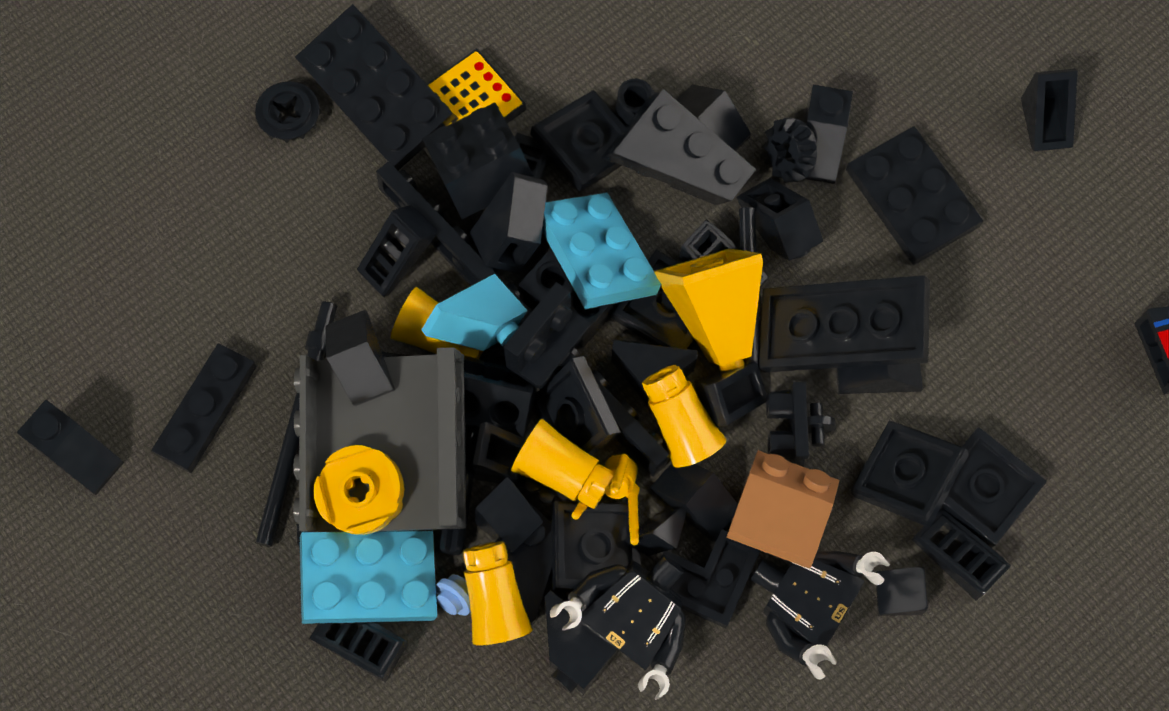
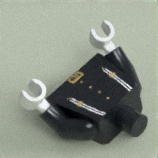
(813, 601)
(634, 614)

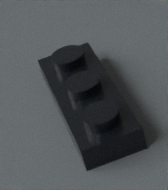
(204, 408)

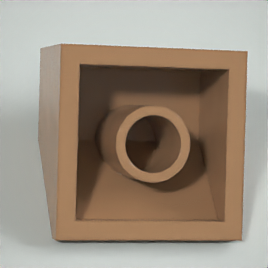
(783, 509)

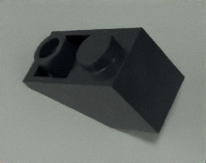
(512, 223)

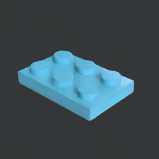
(597, 251)
(367, 577)

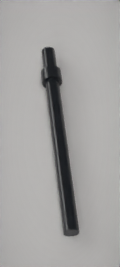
(316, 349)

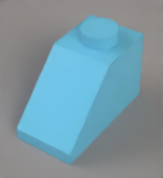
(477, 316)

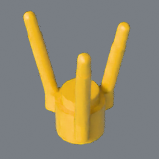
(622, 485)

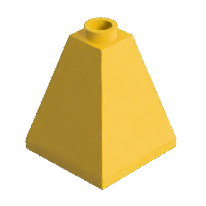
(717, 302)

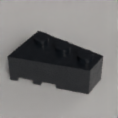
(680, 151)

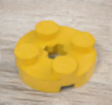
(338, 477)

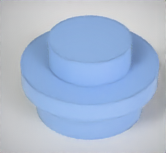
(453, 595)

